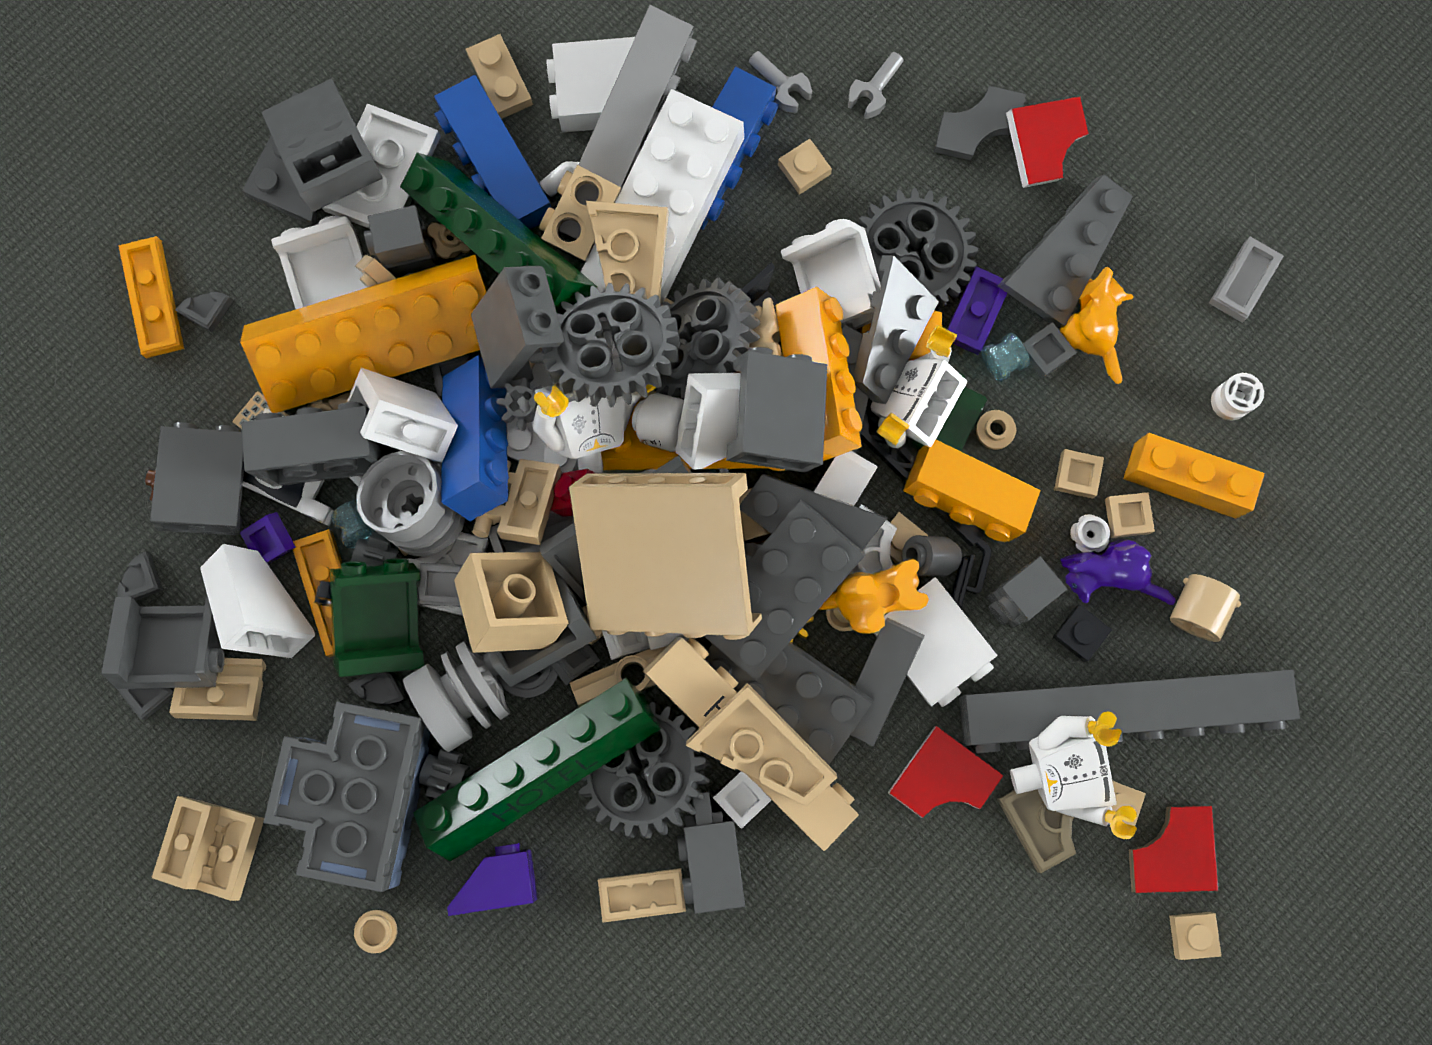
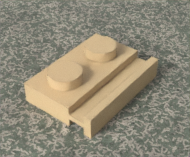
(233, 698)

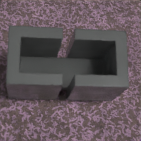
(400, 241)
(1025, 593)

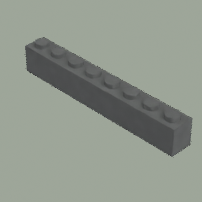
(1138, 706)

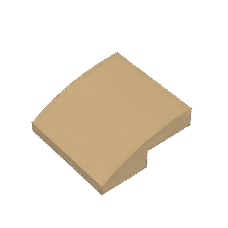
(208, 848)

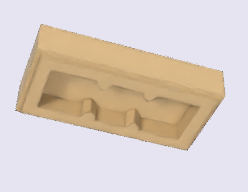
(641, 895)

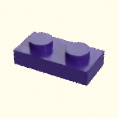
(977, 310)

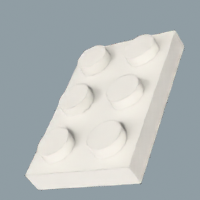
(393, 146)

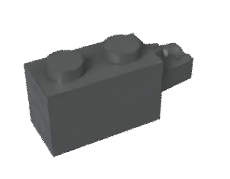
(712, 860)

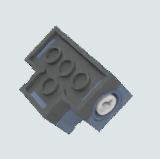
(352, 795)

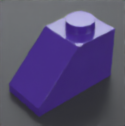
(498, 882)

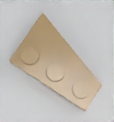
(630, 244)
(761, 744)

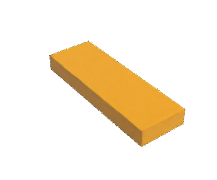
(151, 297)
(315, 558)

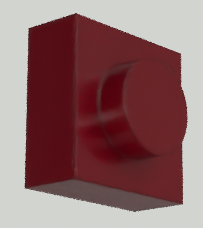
(562, 500)

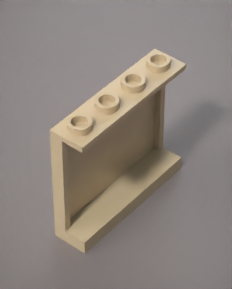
(664, 553)

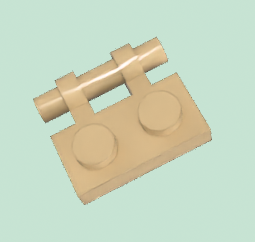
(527, 505)

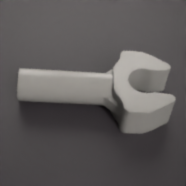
(782, 82)
(874, 88)

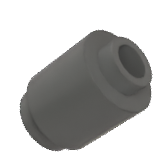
(935, 555)

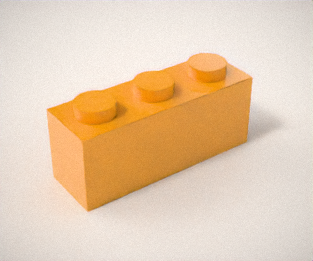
(1193, 476)
(971, 491)

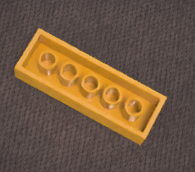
(377, 328)

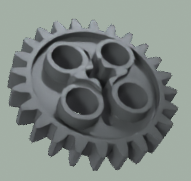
(944, 237)
(636, 328)
(712, 329)
(609, 784)

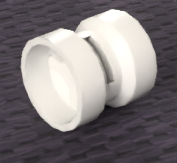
(1229, 402)

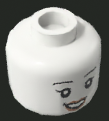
(658, 421)

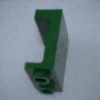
(375, 617)

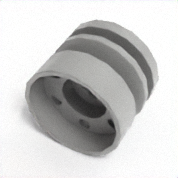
(404, 504)
(453, 698)

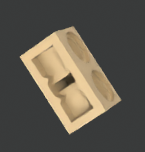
(571, 209)

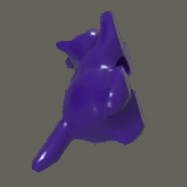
(1121, 566)

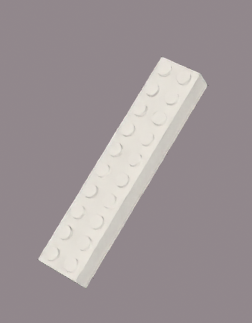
(677, 170)

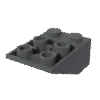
(321, 145)

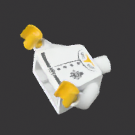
(922, 395)
(578, 427)
(1075, 773)

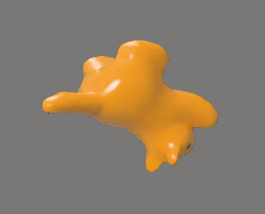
(1096, 325)
(867, 596)

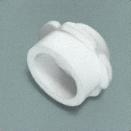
(1097, 526)

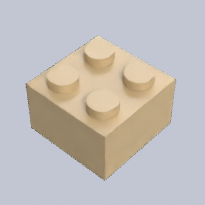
(510, 601)

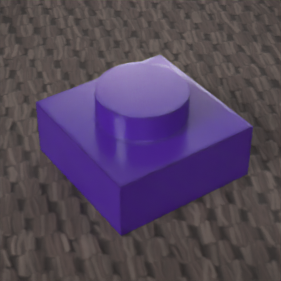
(268, 537)

